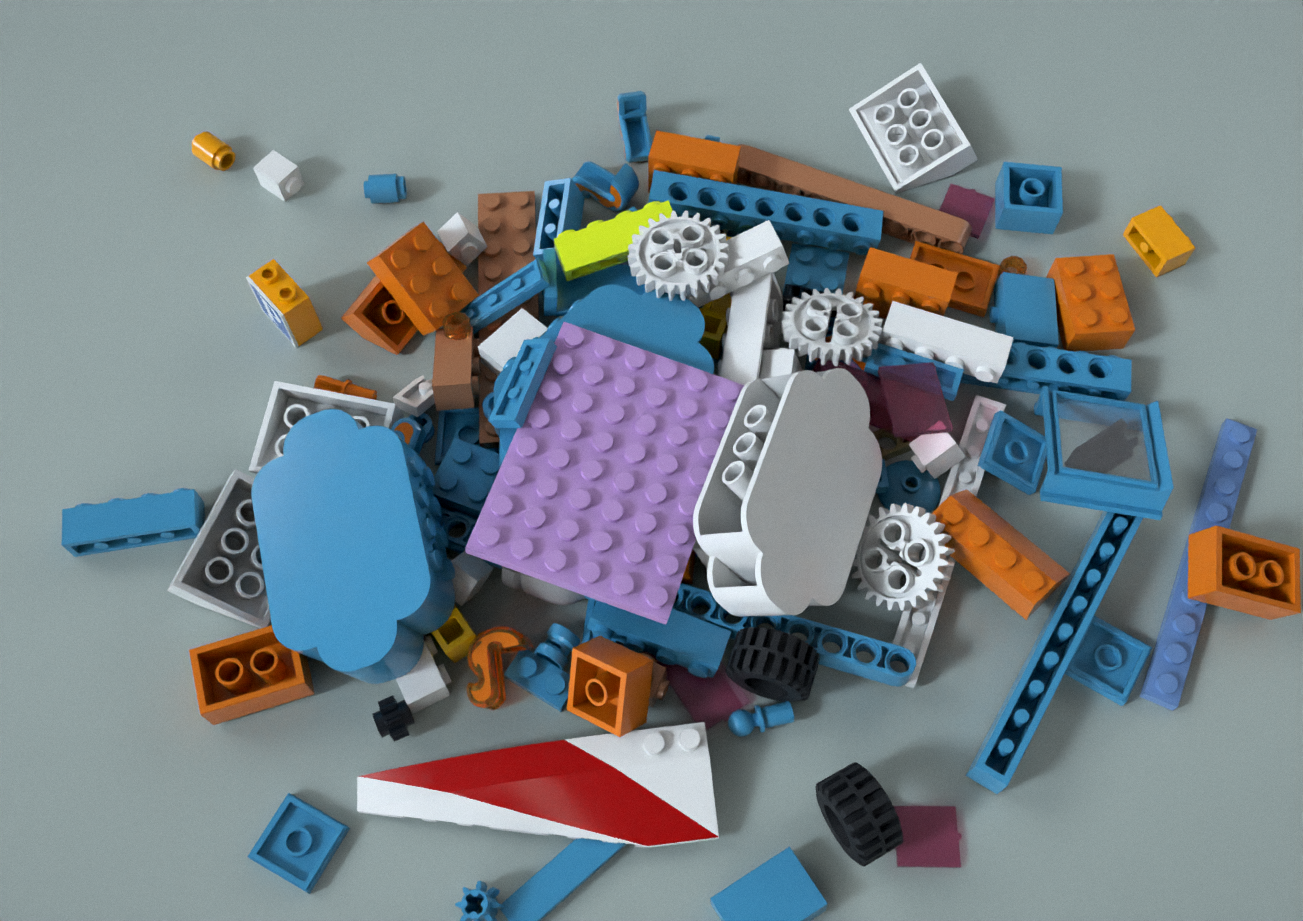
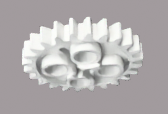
(687, 251)
(854, 329)
(884, 581)

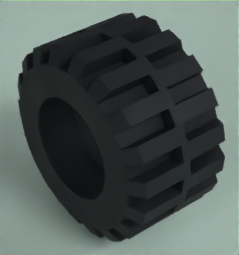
(773, 664)
(859, 814)

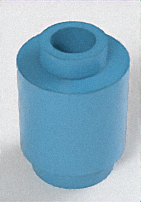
(385, 188)

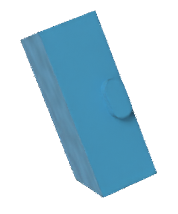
(1025, 309)
(771, 892)

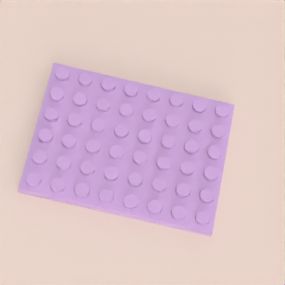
(607, 474)

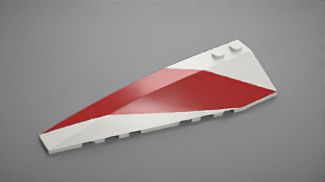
(603, 787)

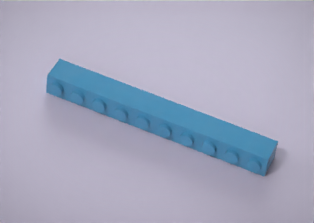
(1052, 652)

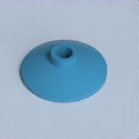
(924, 495)

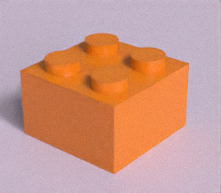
(609, 685)

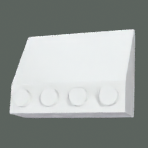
(912, 131)
(293, 402)
(225, 559)

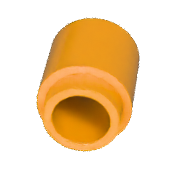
(213, 151)

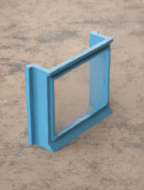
(1104, 454)

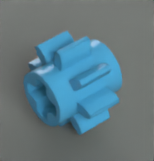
(489, 904)

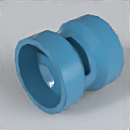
(557, 645)

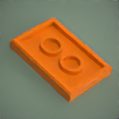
(974, 277)

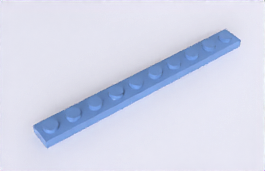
(1183, 615)

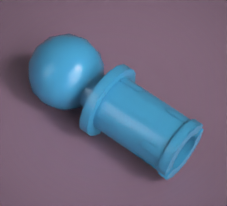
(743, 722)

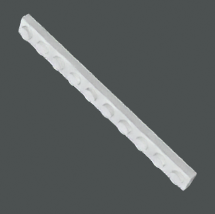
(918, 625)

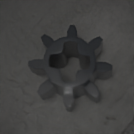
(393, 718)

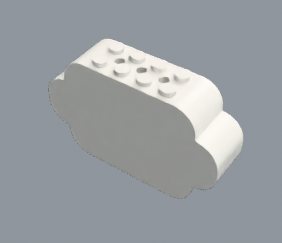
(788, 493)

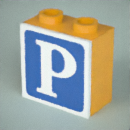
(285, 303)

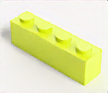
(603, 242)

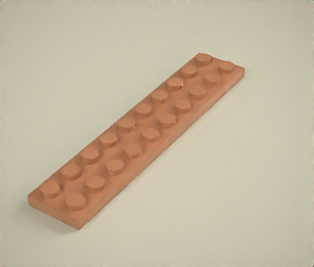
(509, 231)

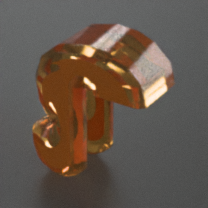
(486, 663)

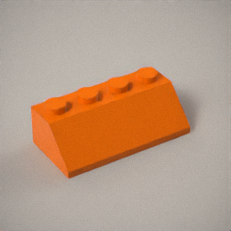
(380, 318)
(998, 553)

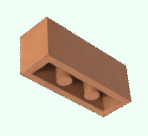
(455, 372)

